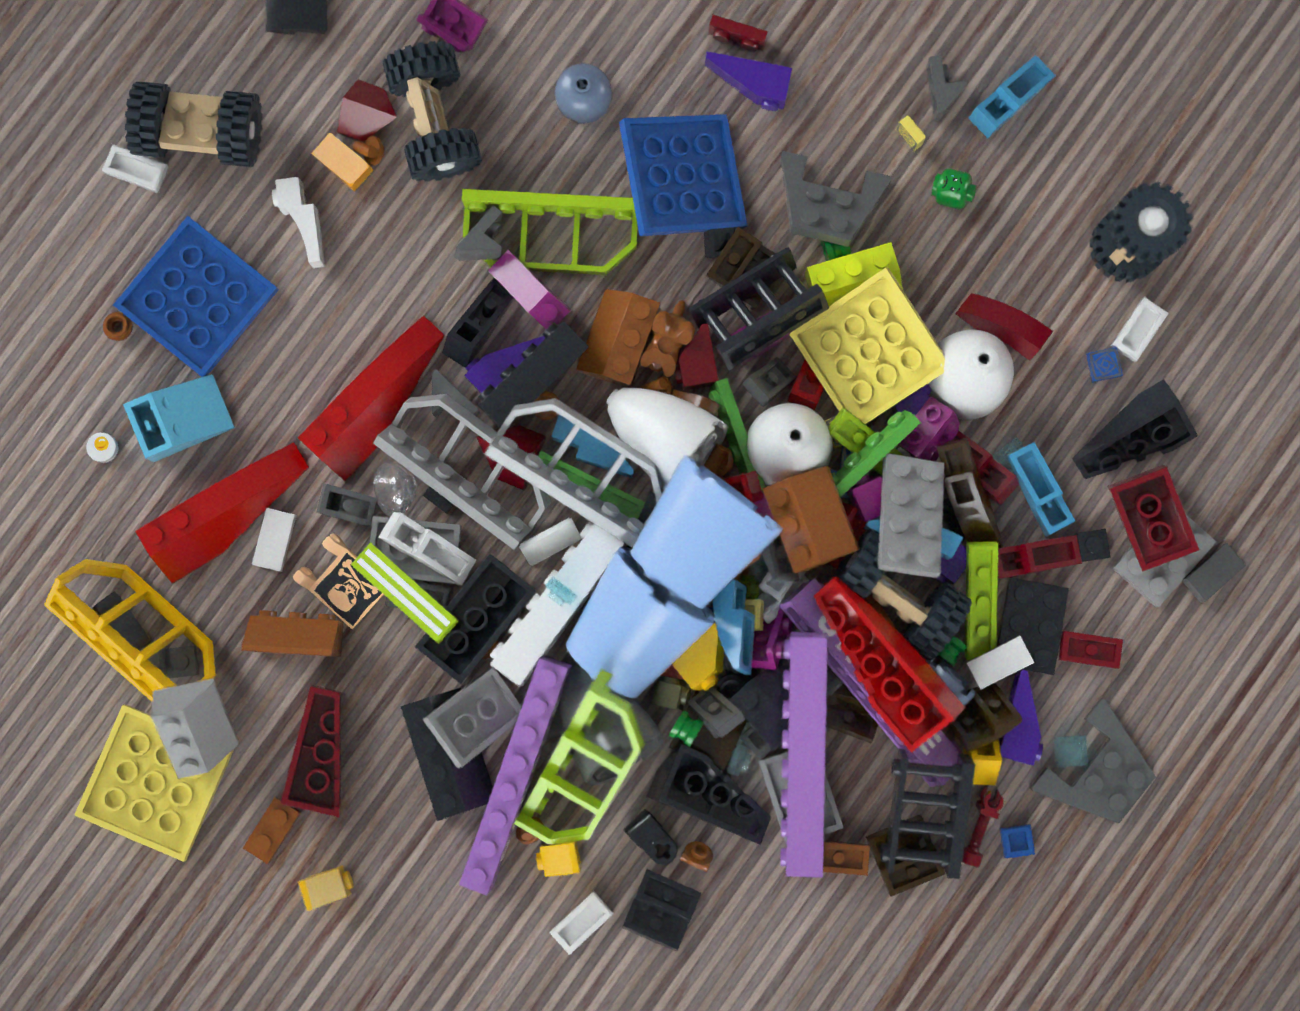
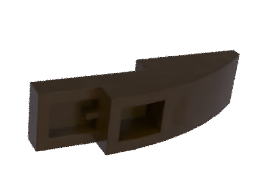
(967, 494)

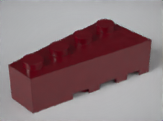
(316, 760)

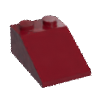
(1153, 517)

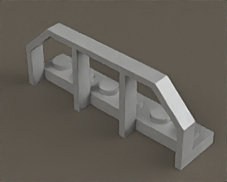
(447, 481)
(558, 484)

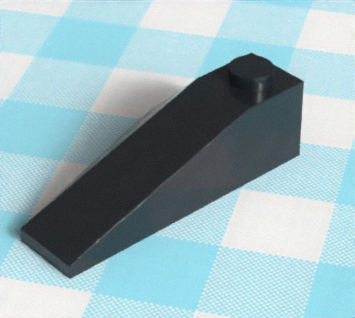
(1145, 426)
(763, 703)
(700, 789)

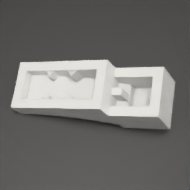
(290, 200)
(427, 548)

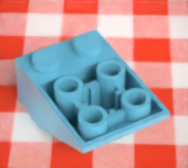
(178, 417)

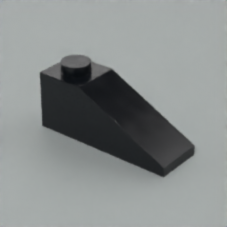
(477, 324)

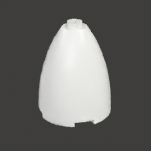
(975, 374)
(664, 428)
(788, 442)

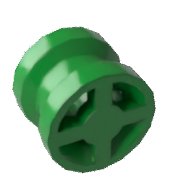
(834, 251)
(951, 651)
(686, 728)

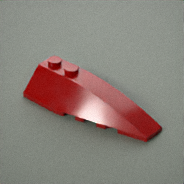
(369, 404)
(218, 515)
(893, 673)

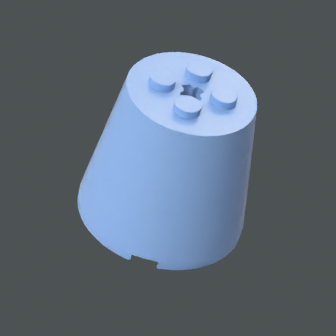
(701, 535)
(634, 627)

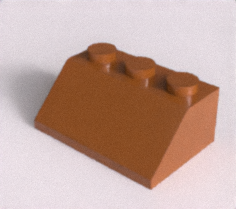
(618, 337)
(811, 519)
(293, 634)

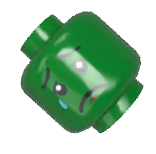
(953, 188)

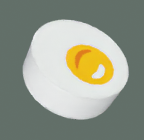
(102, 447)

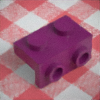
(453, 23)
(936, 428)
(769, 643)

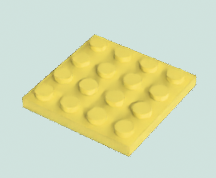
(870, 348)
(140, 793)

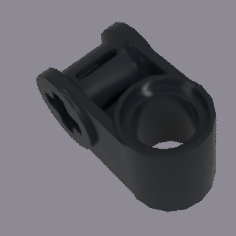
(647, 834)

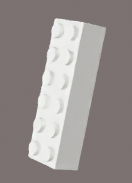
(547, 619)

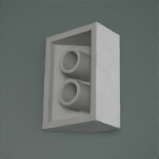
(193, 726)

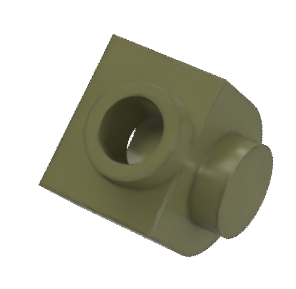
(670, 694)

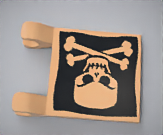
(341, 585)

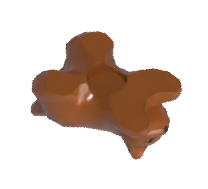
(669, 335)

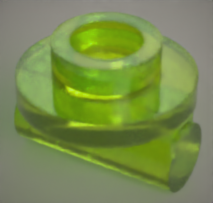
(752, 588)

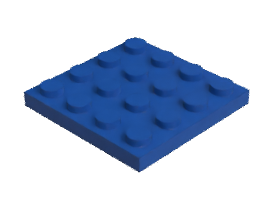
(682, 174)
(196, 297)

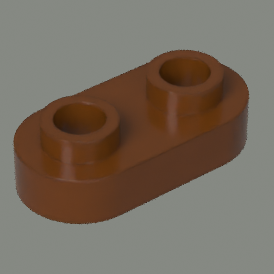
(699, 401)

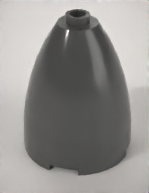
(607, 728)

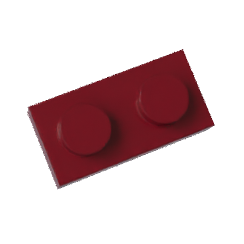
(745, 35)
(1090, 649)

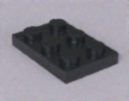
(1037, 616)

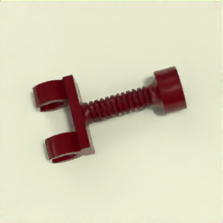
(986, 808)

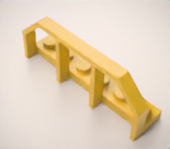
(108, 642)

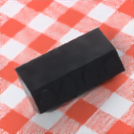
(534, 374)
(484, 612)
(449, 787)

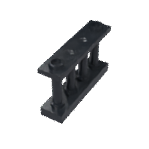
(772, 326)
(952, 830)

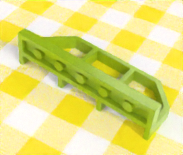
(564, 206)
(561, 758)

